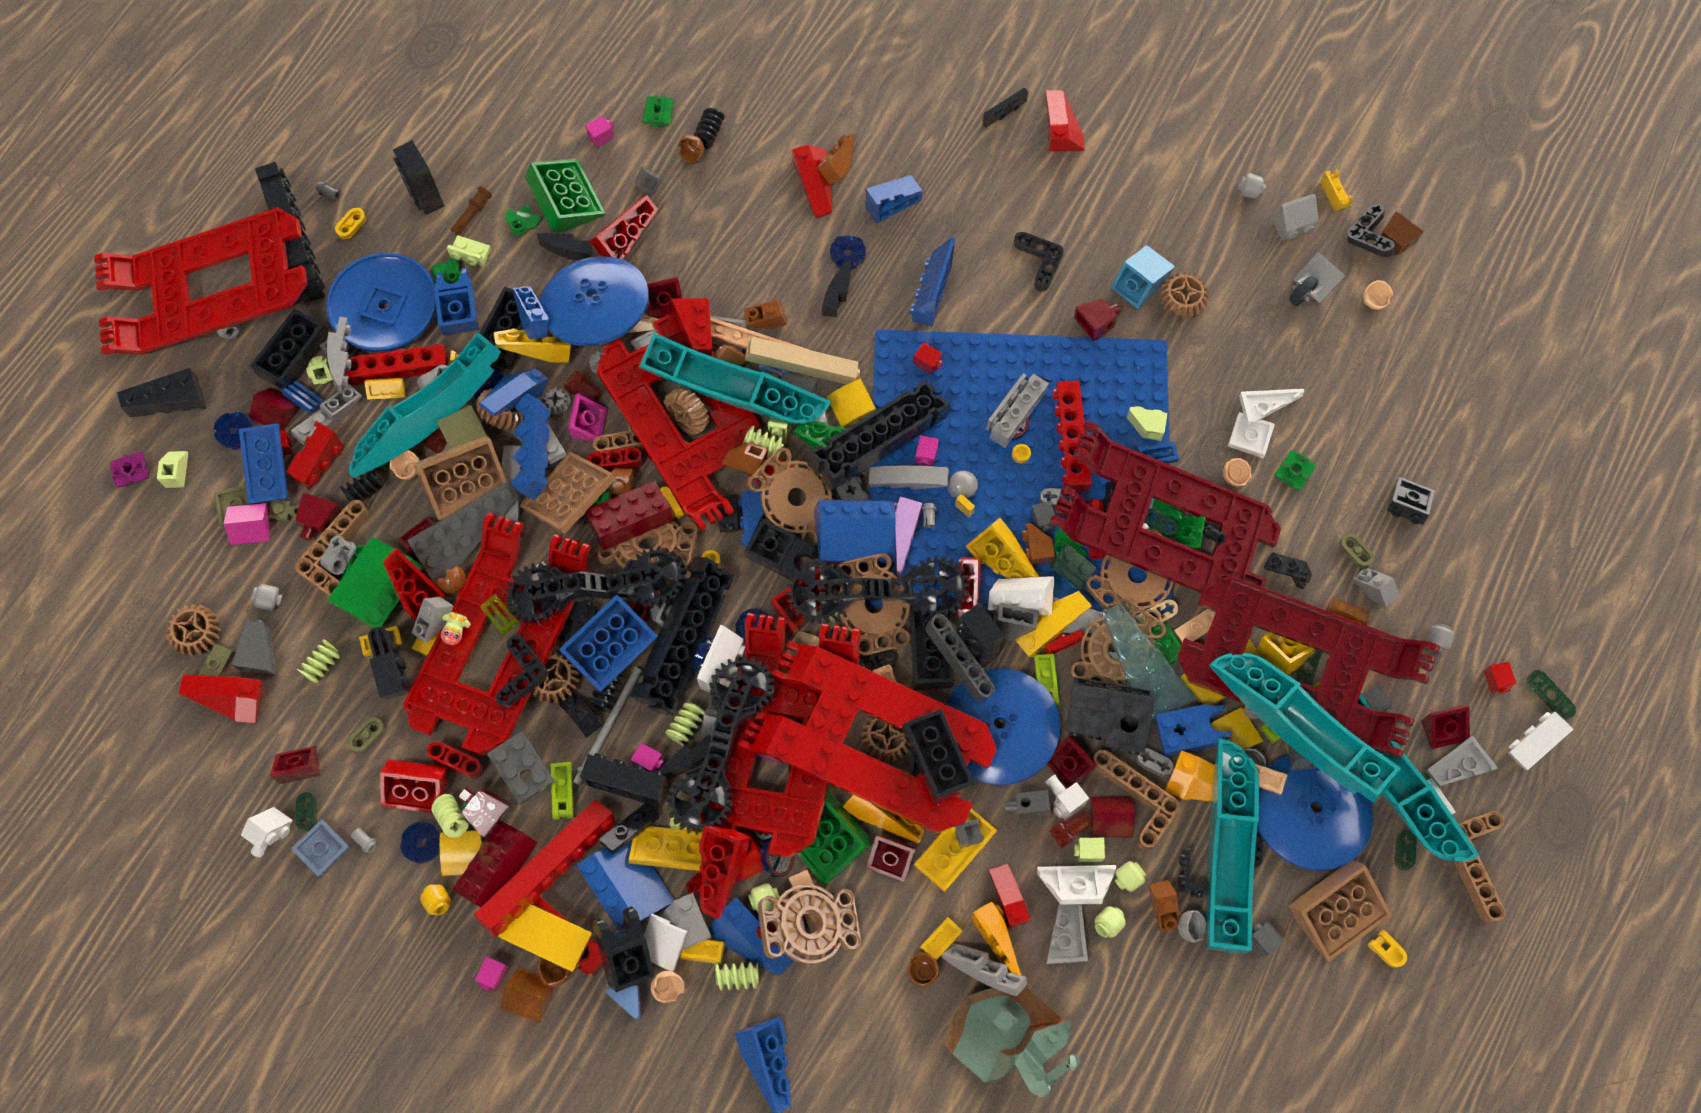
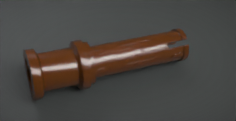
(475, 205)

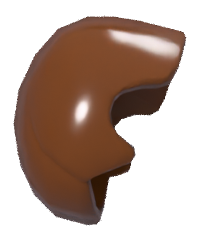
(691, 148)
(453, 582)
(923, 969)
(552, 974)

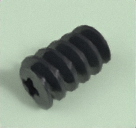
(709, 126)
(362, 486)
(602, 699)

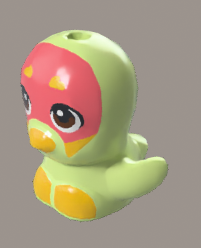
(453, 629)

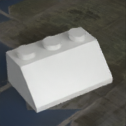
(1028, 593)
(724, 647)

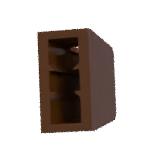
(1402, 233)

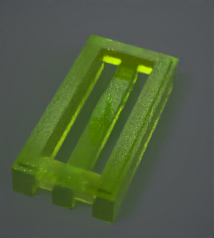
(508, 625)

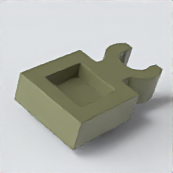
(282, 511)

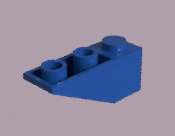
(531, 313)
(751, 516)

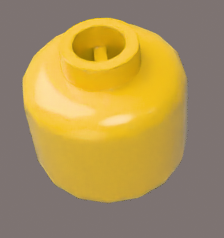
(435, 899)

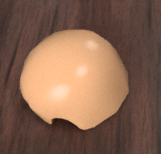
(1377, 295)
(403, 465)
(1237, 472)
(667, 986)

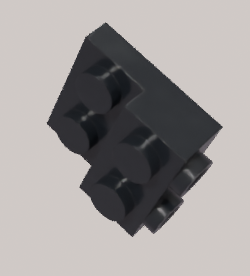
(1411, 501)
(578, 617)

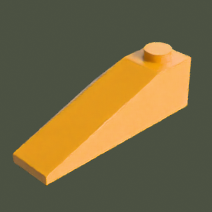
(1191, 778)
(883, 819)
(994, 931)

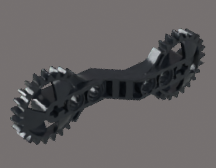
(595, 585)
(877, 589)
(720, 745)

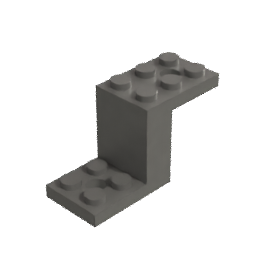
(514, 759)

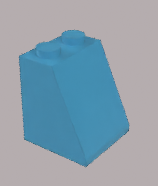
(1142, 276)

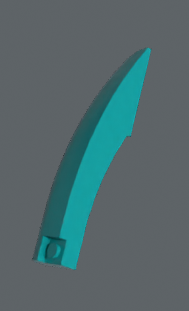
(731, 383)
(417, 416)
(1306, 725)
(1425, 811)
(1232, 850)

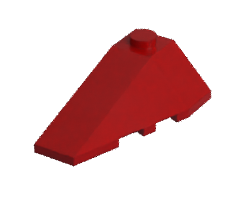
(815, 186)
(229, 696)
(721, 861)
(750, 867)

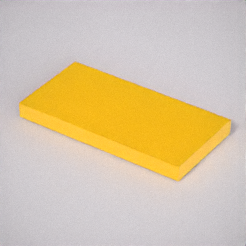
(666, 848)
(945, 859)
(548, 937)

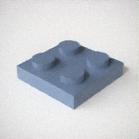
(320, 848)

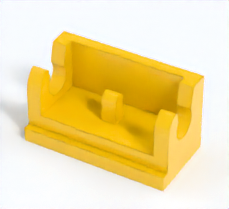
(1335, 191)

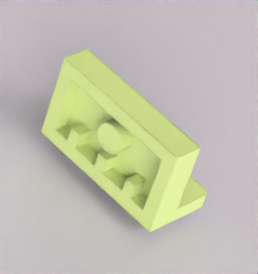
(469, 251)

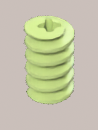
(764, 441)
(319, 662)
(685, 723)
(449, 816)
(737, 976)

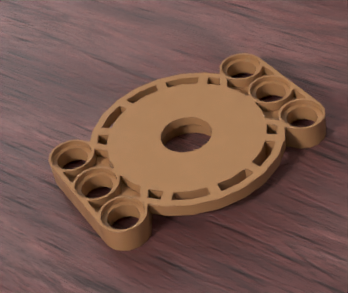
(778, 487)
(667, 536)
(1120, 586)
(879, 624)
(1100, 662)
(826, 910)

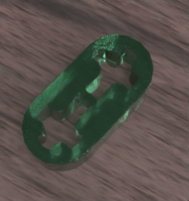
(1160, 523)
(301, 811)
(1410, 850)

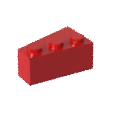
(694, 322)
(316, 456)

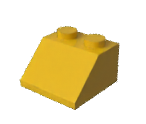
(1283, 653)

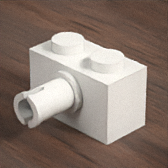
(1067, 800)
(266, 829)

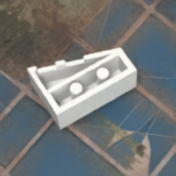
(1539, 740)

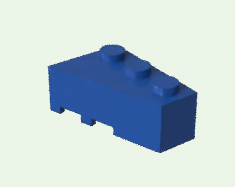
(892, 197)

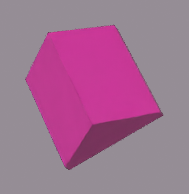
(586, 419)
(247, 524)

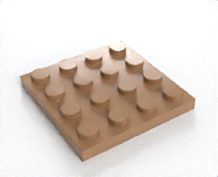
(569, 492)

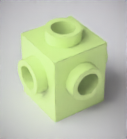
(318, 375)

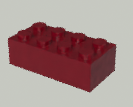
(629, 515)
(494, 863)

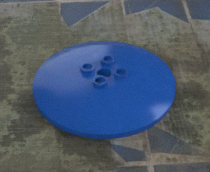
(376, 281)
(598, 319)
(1029, 731)
(1311, 838)

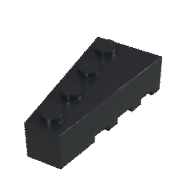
(165, 394)

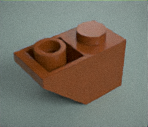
(766, 315)
(731, 355)
(746, 457)
(622, 483)
(1039, 545)
(1164, 905)

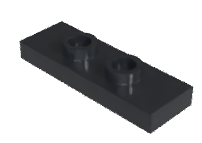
(1005, 107)
(629, 828)

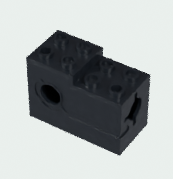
(1111, 712)

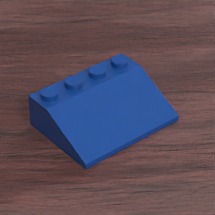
(933, 284)
(854, 530)
(608, 643)
(624, 885)

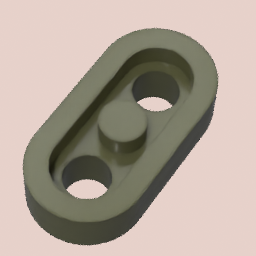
(1357, 550)
(365, 734)

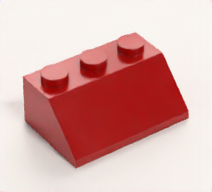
(411, 785)

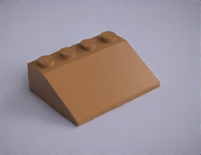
(459, 475)
(1340, 909)

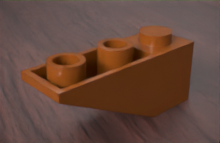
(838, 161)

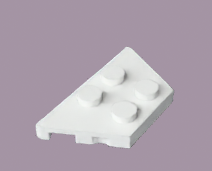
(1078, 883)

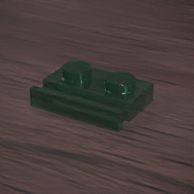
(1072, 566)

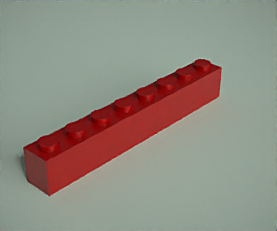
(544, 868)

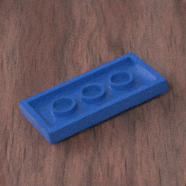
(263, 464)

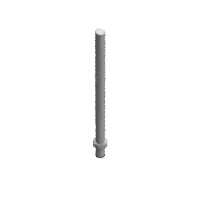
(611, 719)

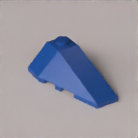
(512, 389)
(739, 934)
(764, 1054)

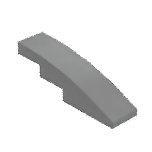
(510, 470)
(909, 476)
(977, 965)

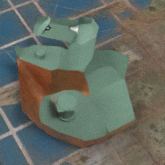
(1004, 1031)

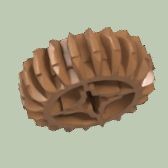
(1193, 290)
(686, 411)
(507, 420)
(195, 640)
(566, 685)
(879, 735)

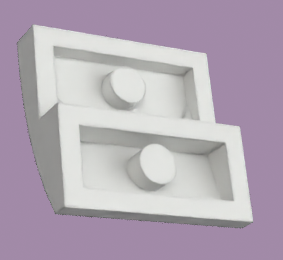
(664, 942)

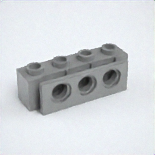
(1016, 415)

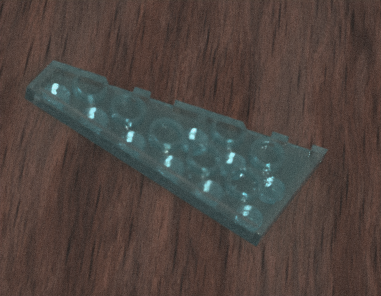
(1143, 662)

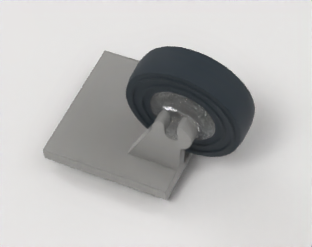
(1315, 280)

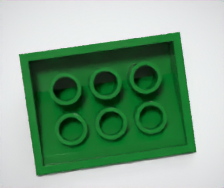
(563, 193)
(366, 587)
(837, 842)

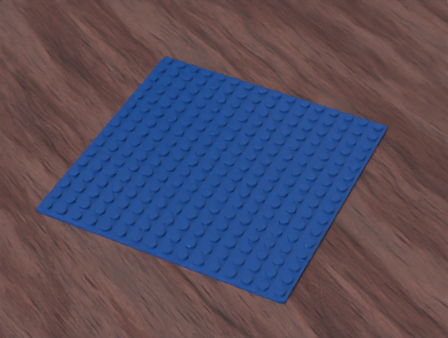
(974, 381)

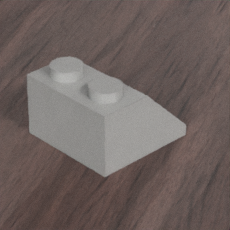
(1297, 217)

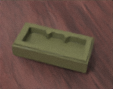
(217, 661)

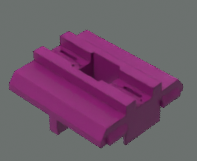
(121, 465)

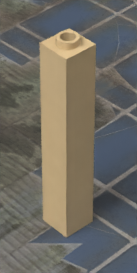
(801, 360)

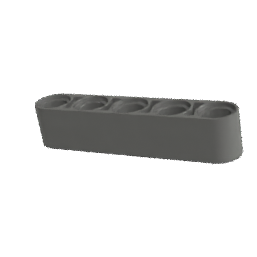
(960, 667)

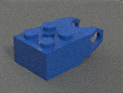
(456, 305)
(1195, 727)

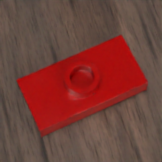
(1063, 642)

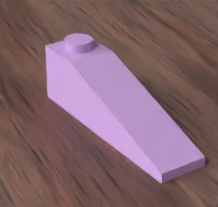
(907, 516)

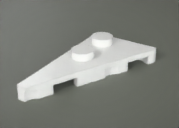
(1263, 403)

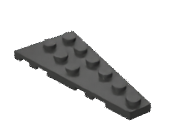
(455, 536)

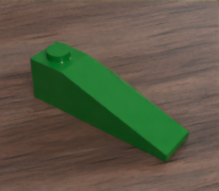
(817, 433)

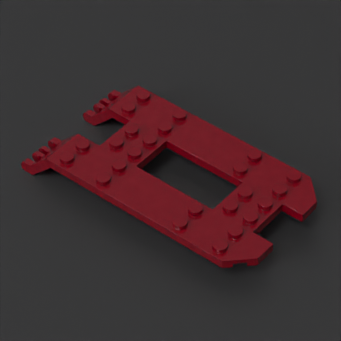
(1139, 480)
(1350, 646)

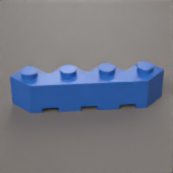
(532, 453)

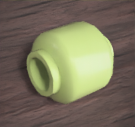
(1130, 876)
(760, 892)
(1109, 922)

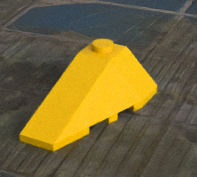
(545, 349)
(1001, 552)
(1064, 613)

